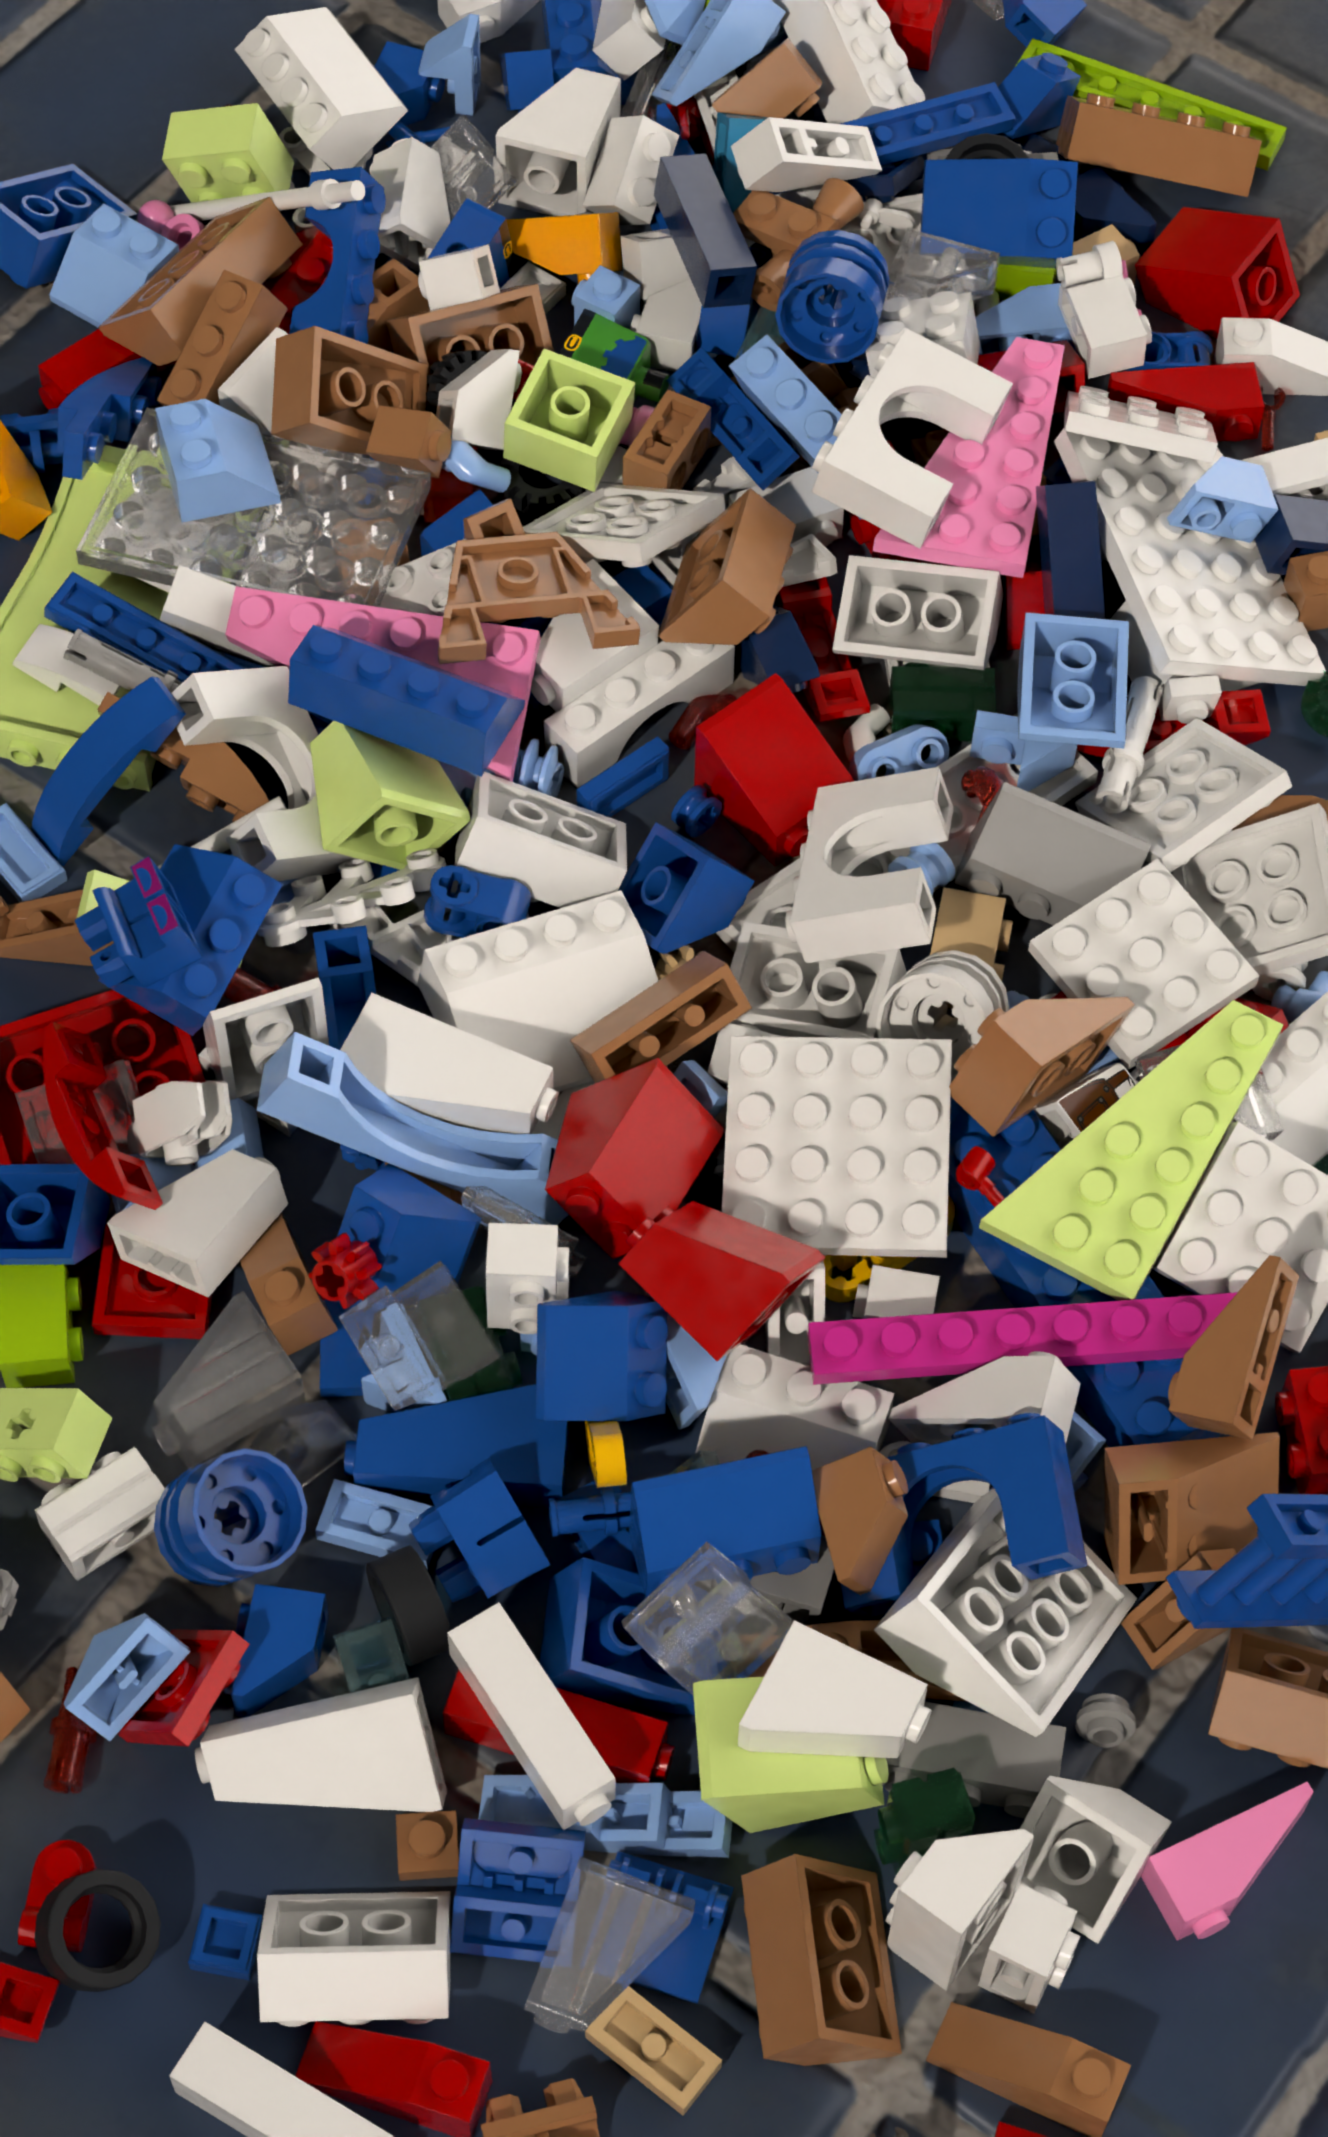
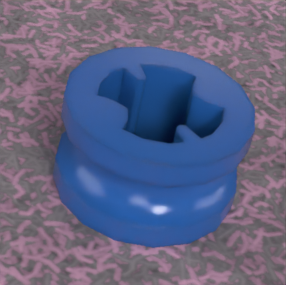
(696, 811)

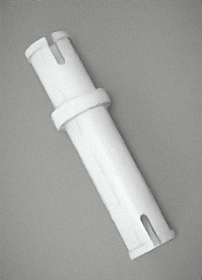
(1127, 764)

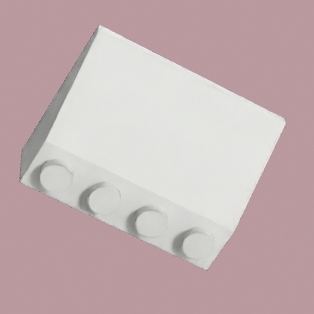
(541, 980)
(994, 1631)

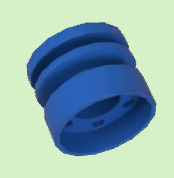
(832, 297)
(254, 1503)

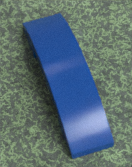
(735, 419)
(97, 760)

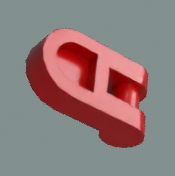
(53, 1865)

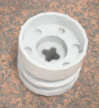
(917, 1001)

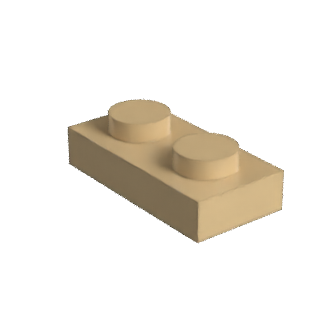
(654, 2049)

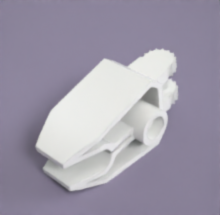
(181, 1121)

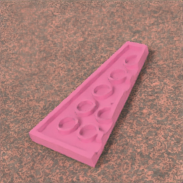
(994, 483)
(277, 622)

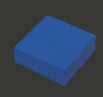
(226, 1942)

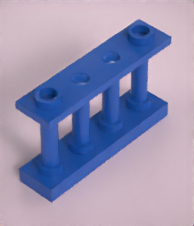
(1272, 1579)

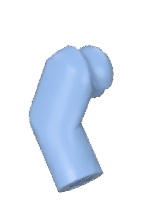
(473, 469)
(1296, 1002)

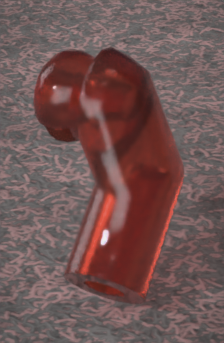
(697, 711)
(982, 784)

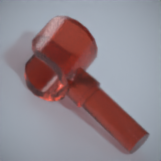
(1269, 417)

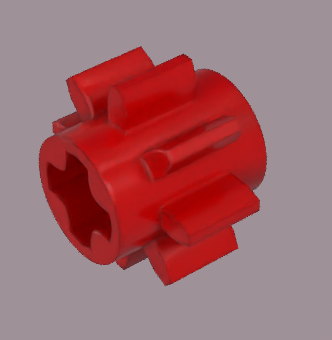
(344, 1270)

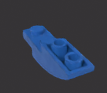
(104, 411)

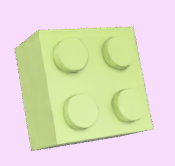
(226, 153)
(568, 420)

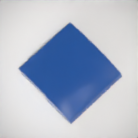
(511, 1887)

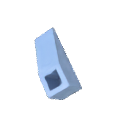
(1027, 315)

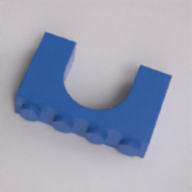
(1035, 1489)

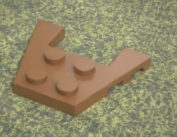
(524, 579)

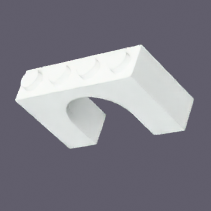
(914, 382)
(255, 712)
(848, 825)

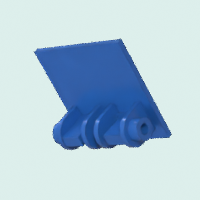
(686, 1961)

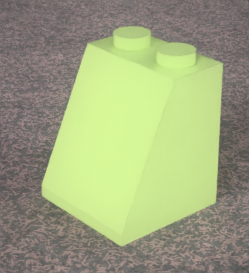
(381, 797)
(768, 1787)

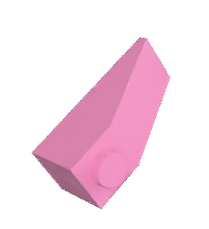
(1210, 1872)

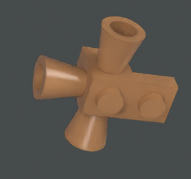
(785, 225)

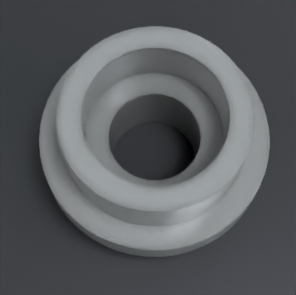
(1105, 1720)

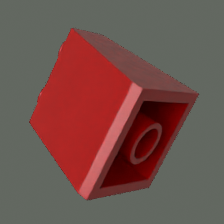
(1218, 268)
(766, 767)
(629, 1152)
(716, 1272)

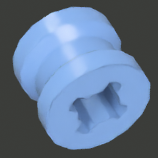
(932, 859)

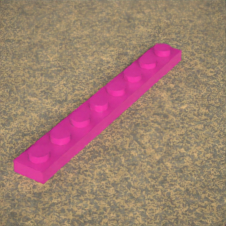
(971, 1339)

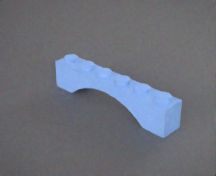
(330, 1097)

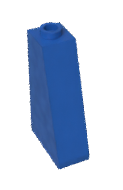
(439, 1443)

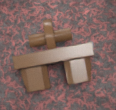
(565, 2115)

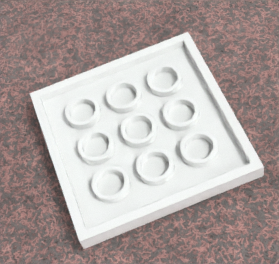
(841, 1142)

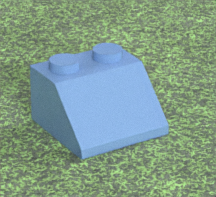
(108, 264)
(214, 460)

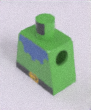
(616, 351)

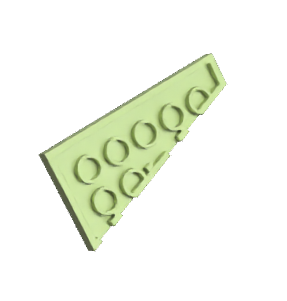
(1127, 1177)

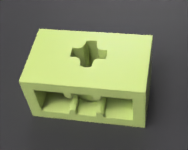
(49, 1433)

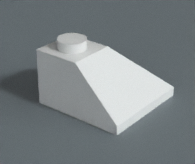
(1090, 1848)

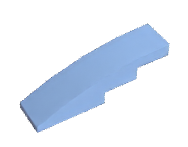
(640, 1821)

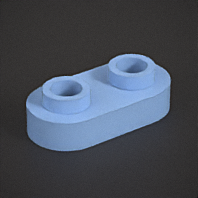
(900, 752)

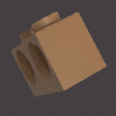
(669, 443)

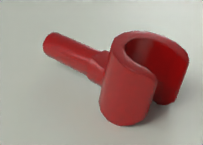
(974, 1174)

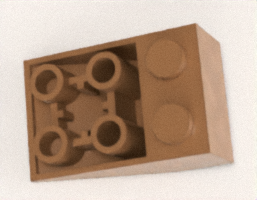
(1183, 1500)

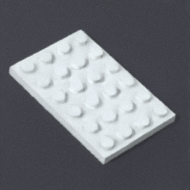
(1192, 593)

